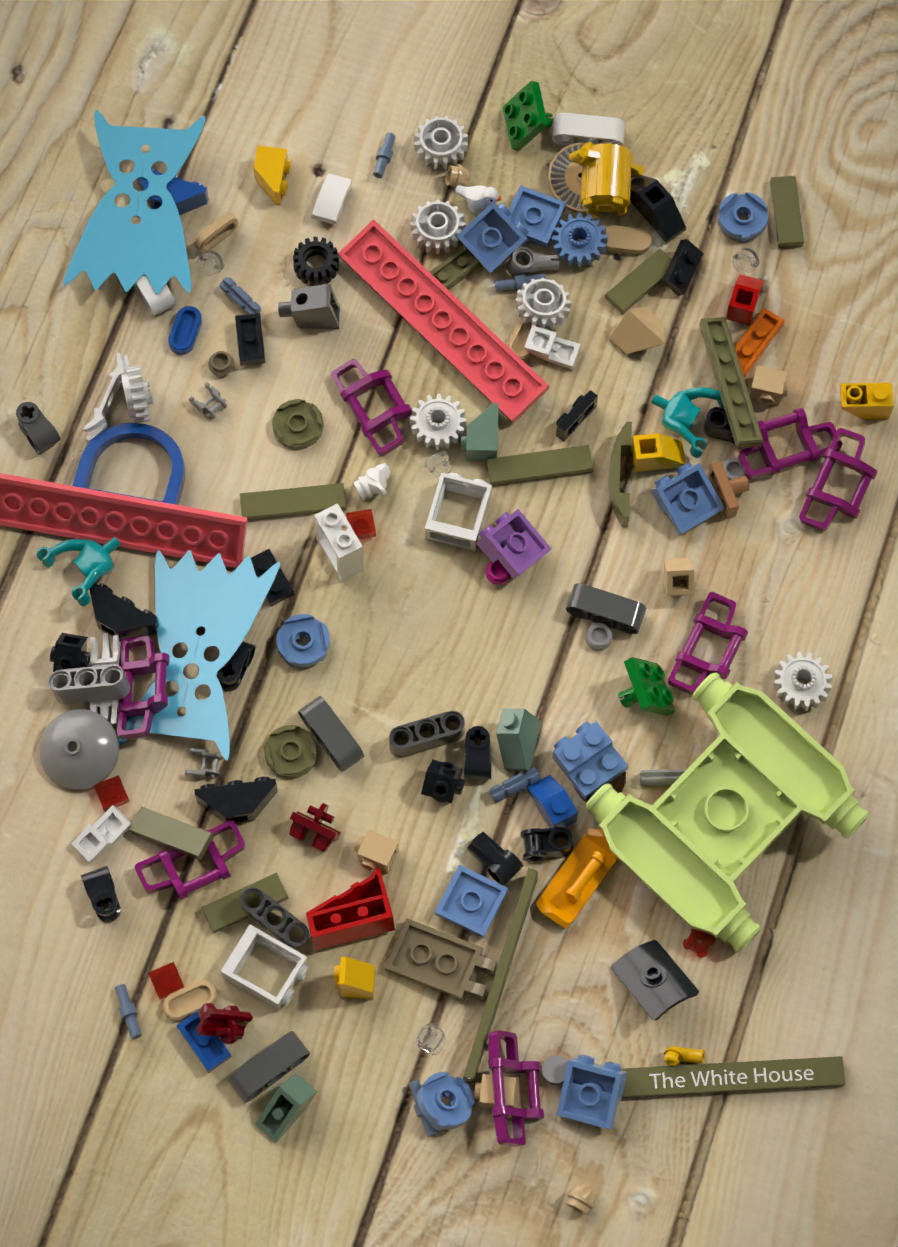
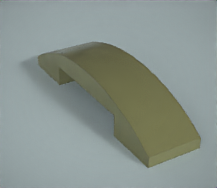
(620, 501)

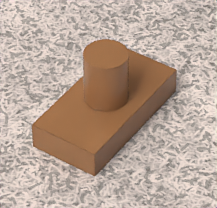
(726, 488)

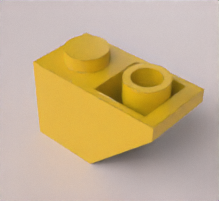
(270, 171)
(867, 399)
(656, 452)
(355, 978)

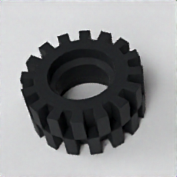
(316, 248)

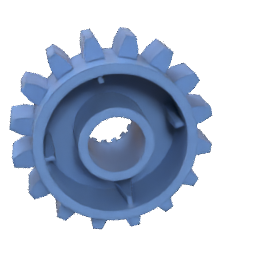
(579, 228)

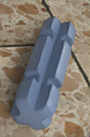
(239, 296)
(514, 784)

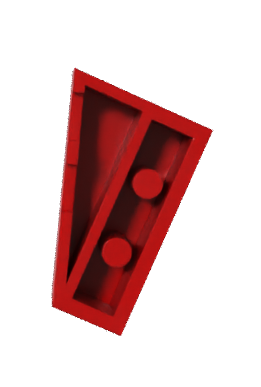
(352, 915)

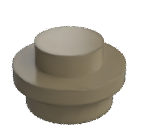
(221, 363)

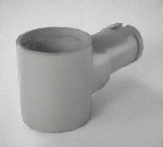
(532, 262)

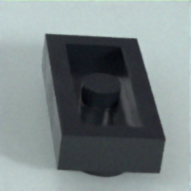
(682, 267)
(250, 339)
(581, 410)
(280, 588)

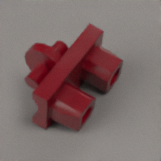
(303, 823)
(223, 1023)

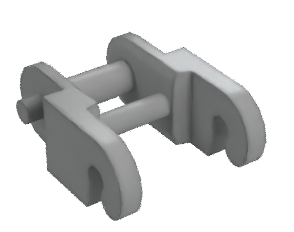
(203, 407)
(203, 772)

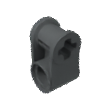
(37, 429)

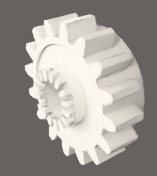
(452, 143)
(437, 214)
(543, 303)
(137, 394)
(438, 434)
(805, 668)

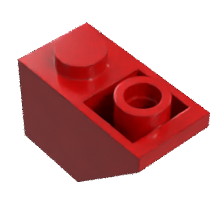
(744, 299)

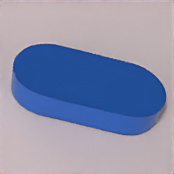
(185, 330)

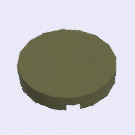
(297, 424)
(291, 751)

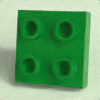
(526, 115)
(647, 687)

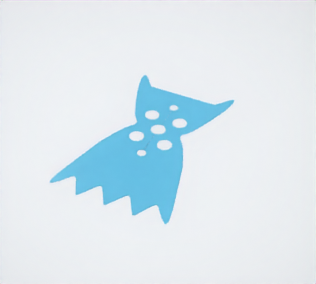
(158, 242)
(226, 609)

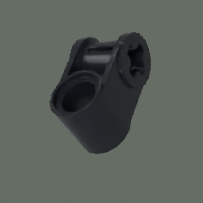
(720, 432)
(237, 665)
(477, 758)
(544, 843)
(101, 890)

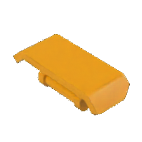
(577, 879)

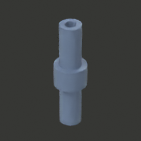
(384, 155)
(516, 282)
(128, 1011)
(415, 1086)

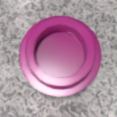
(497, 573)

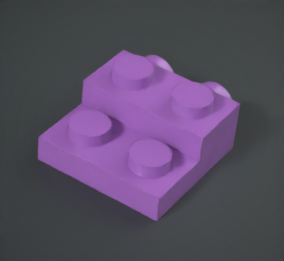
(513, 543)

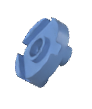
(743, 229)
(299, 655)
(435, 1111)

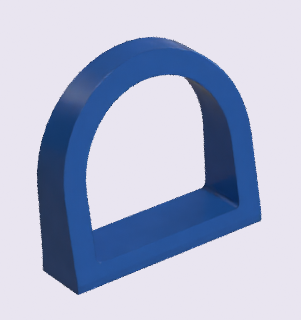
(126, 431)

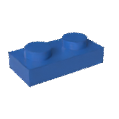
(208, 1049)

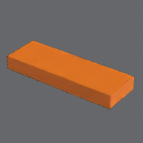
(757, 339)

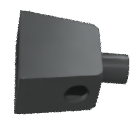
(312, 307)

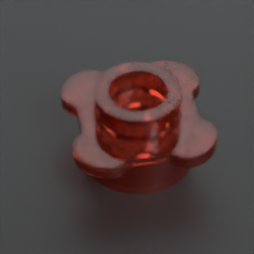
(700, 949)

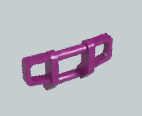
(349, 394)
(805, 435)
(838, 504)
(734, 633)
(155, 663)
(183, 889)
(512, 1065)

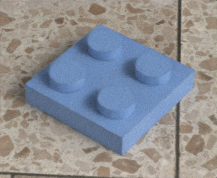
(537, 214)
(471, 901)

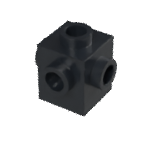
(70, 652)
(443, 781)

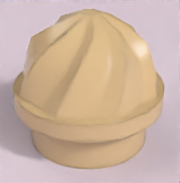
(457, 175)
(581, 1199)

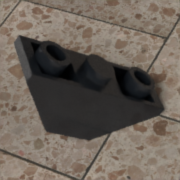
(656, 207)
(120, 615)
(237, 799)

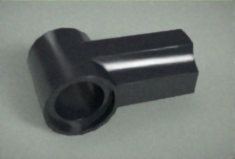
(500, 863)

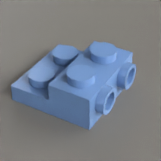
(493, 236)
(687, 497)
(589, 759)
(591, 1091)

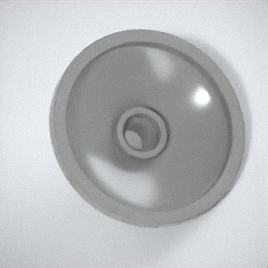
(95, 751)

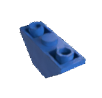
(185, 194)

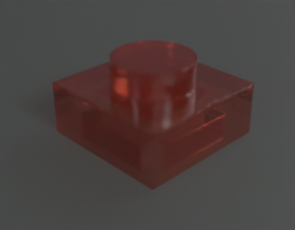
(362, 523)
(111, 793)
(166, 980)

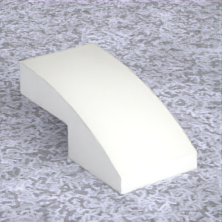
(331, 199)
(551, 348)
(102, 835)

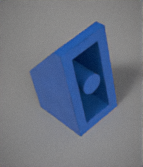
(553, 802)

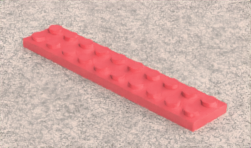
(443, 321)
(132, 520)

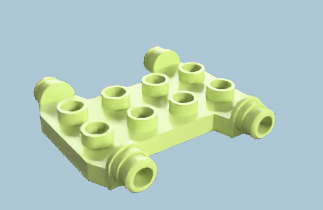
(727, 810)

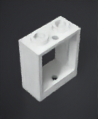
(453, 534)
(339, 546)
(241, 953)

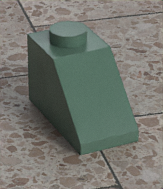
(482, 436)
(517, 738)
(285, 1107)

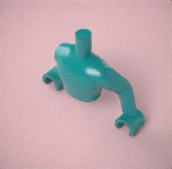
(681, 414)
(92, 562)

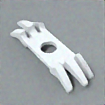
(99, 423)
(106, 659)

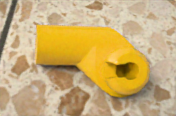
(676, 1054)

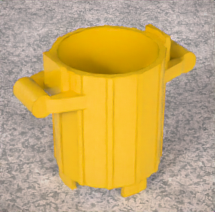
(606, 177)

